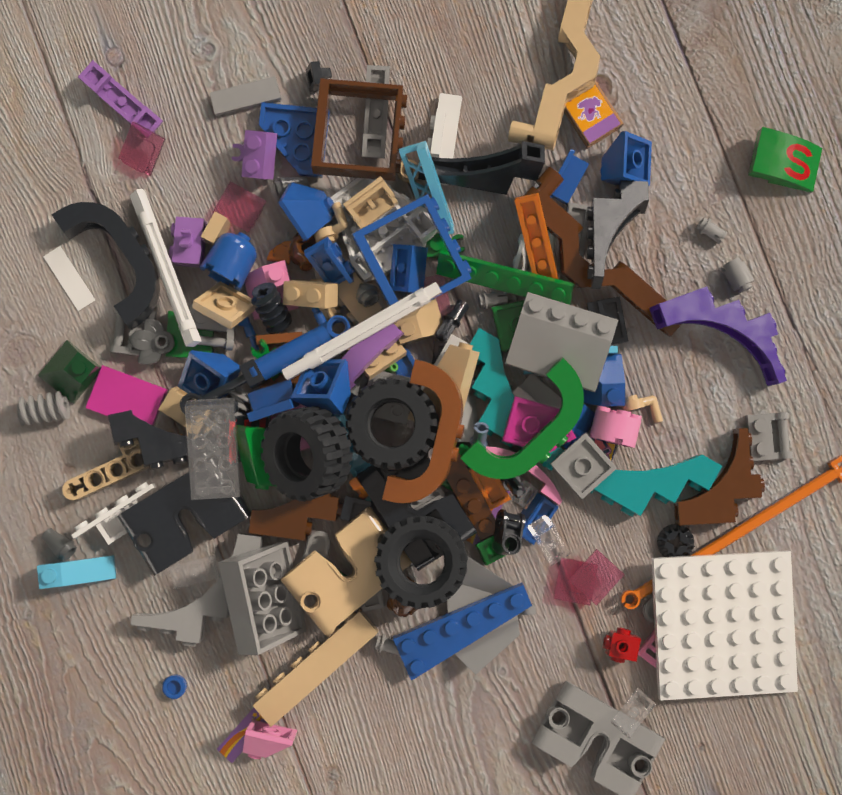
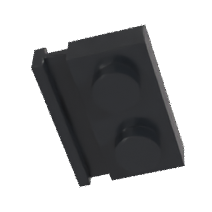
(611, 308)

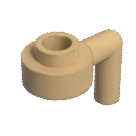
(333, 231)
(632, 402)

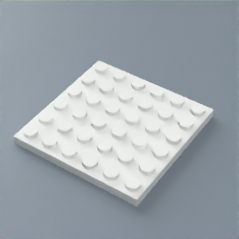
(724, 625)

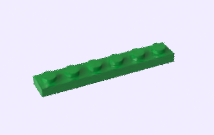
(507, 278)

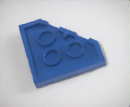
(294, 133)

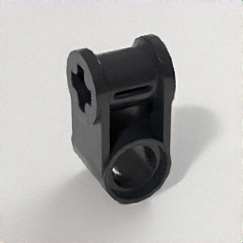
(508, 527)

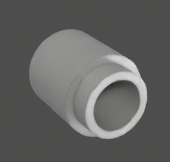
(738, 275)

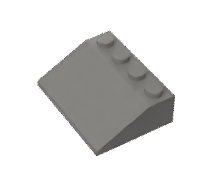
(559, 330)
(258, 602)

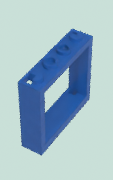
(442, 228)

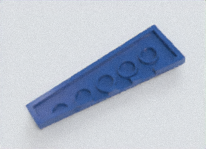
(448, 634)

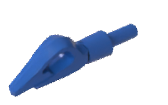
(249, 332)

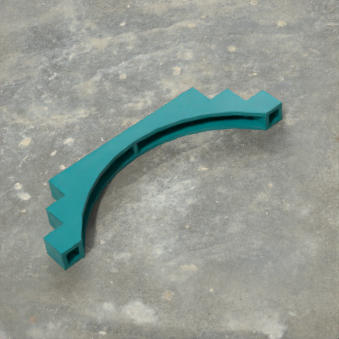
(623, 487)

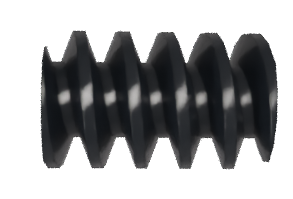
(271, 308)

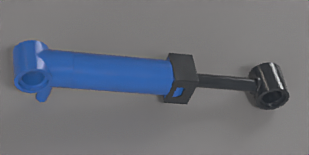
(260, 370)

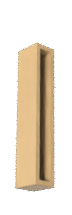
(315, 667)

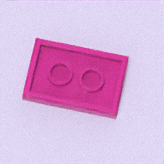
(122, 392)

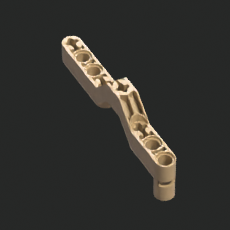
(558, 94)

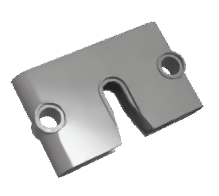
(582, 722)

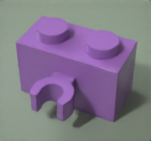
(257, 154)
(188, 244)

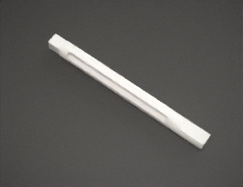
(168, 276)
(363, 330)

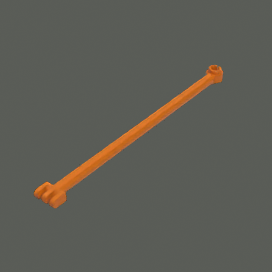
(733, 535)

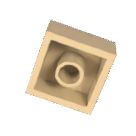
(217, 226)

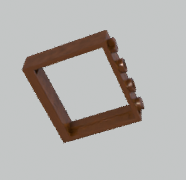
(360, 90)

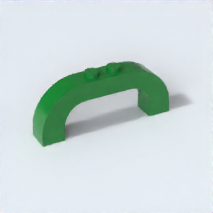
(538, 448)

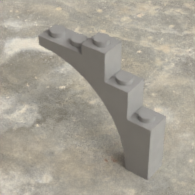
(191, 619)

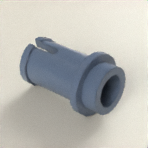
(480, 433)

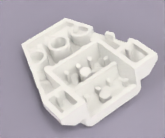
(409, 229)

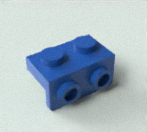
(329, 263)

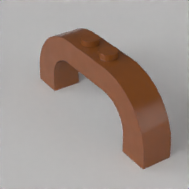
(444, 450)

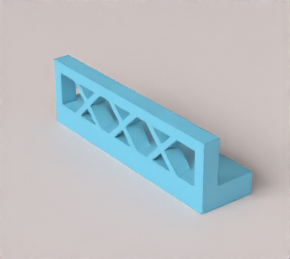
(431, 176)

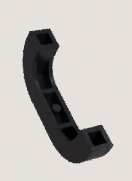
(89, 215)

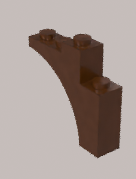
(733, 483)
(292, 518)

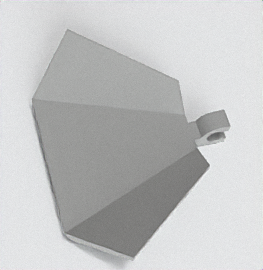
(479, 584)

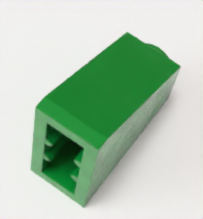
(250, 451)

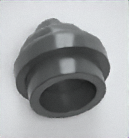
(367, 294)

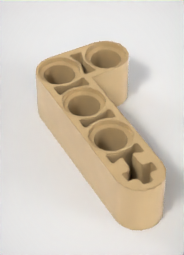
(107, 474)

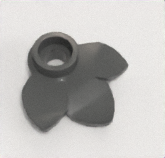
(148, 342)

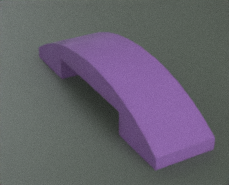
(118, 97)
(366, 351)

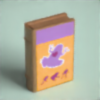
(592, 116)

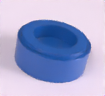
(174, 686)

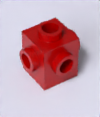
(629, 648)

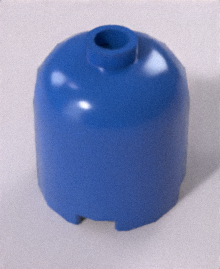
(230, 259)

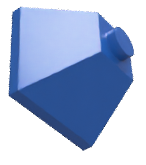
(627, 159)
(306, 208)
(207, 372)
(611, 384)
(325, 387)

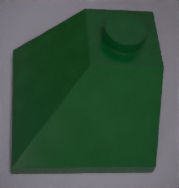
(70, 371)

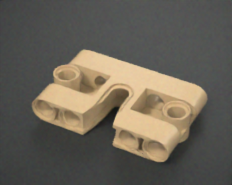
(339, 594)

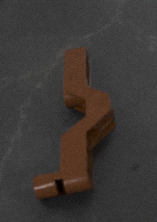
(575, 267)

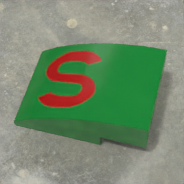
(785, 160)

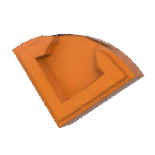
(280, 253)
(357, 486)

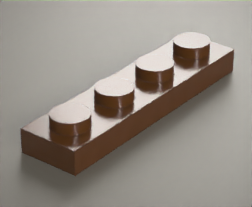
(471, 499)

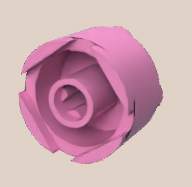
(615, 426)

